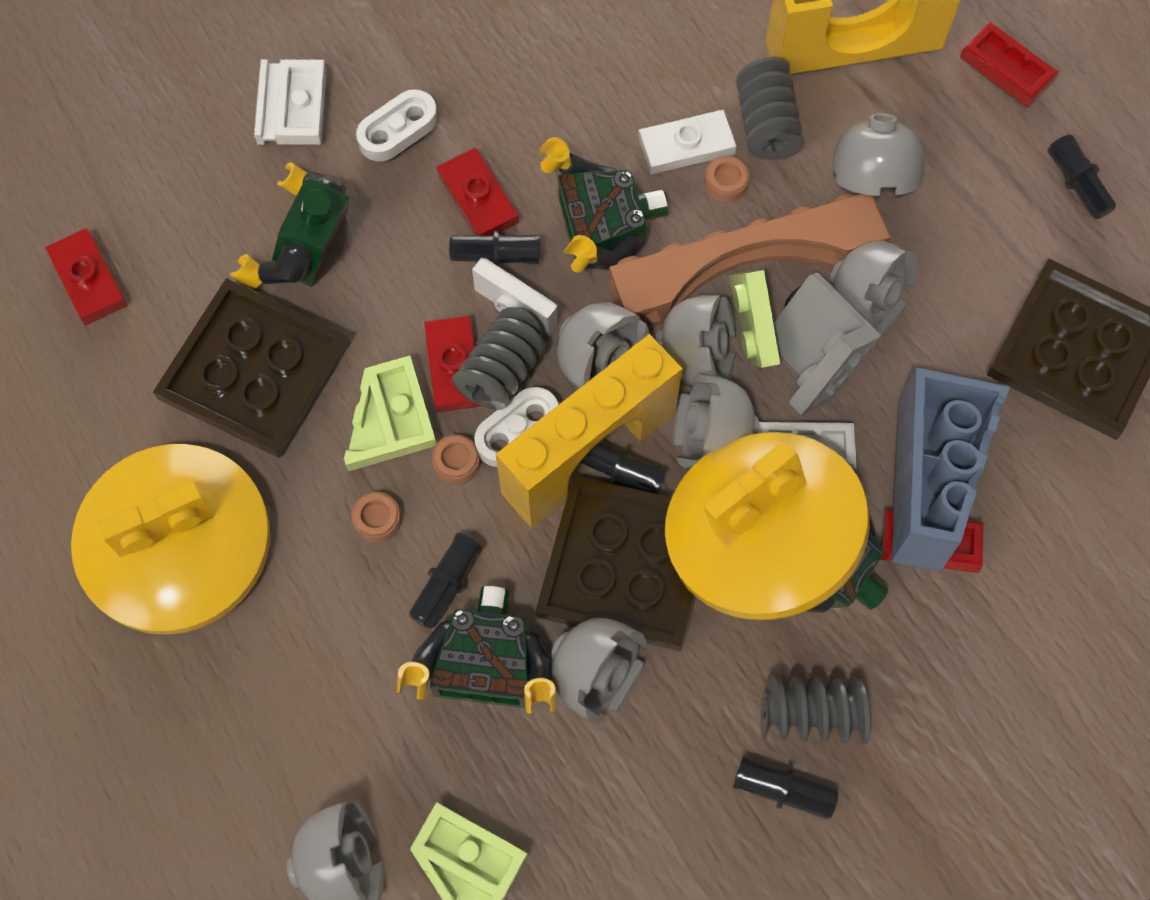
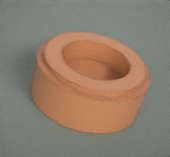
(726, 179)
(455, 459)
(376, 517)

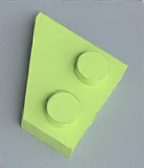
(756, 319)
(389, 417)
(465, 858)

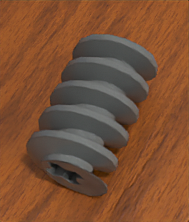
(769, 109)
(501, 359)
(816, 707)

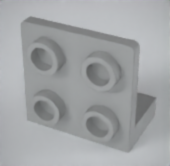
(821, 341)

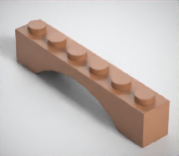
(807, 234)

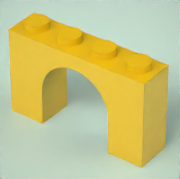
(815, 41)
(631, 391)

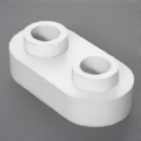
(393, 125)
(511, 421)

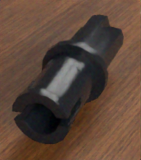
(1081, 176)
(496, 248)
(624, 467)
(445, 581)
(786, 788)

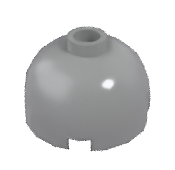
(879, 155)
(874, 281)
(698, 337)
(596, 339)
(711, 417)
(596, 666)
(333, 856)

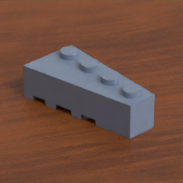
(939, 460)

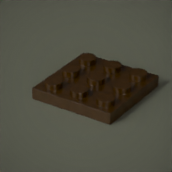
(1078, 349)
(251, 367)
(615, 564)

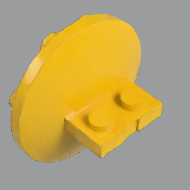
(767, 526)
(170, 539)

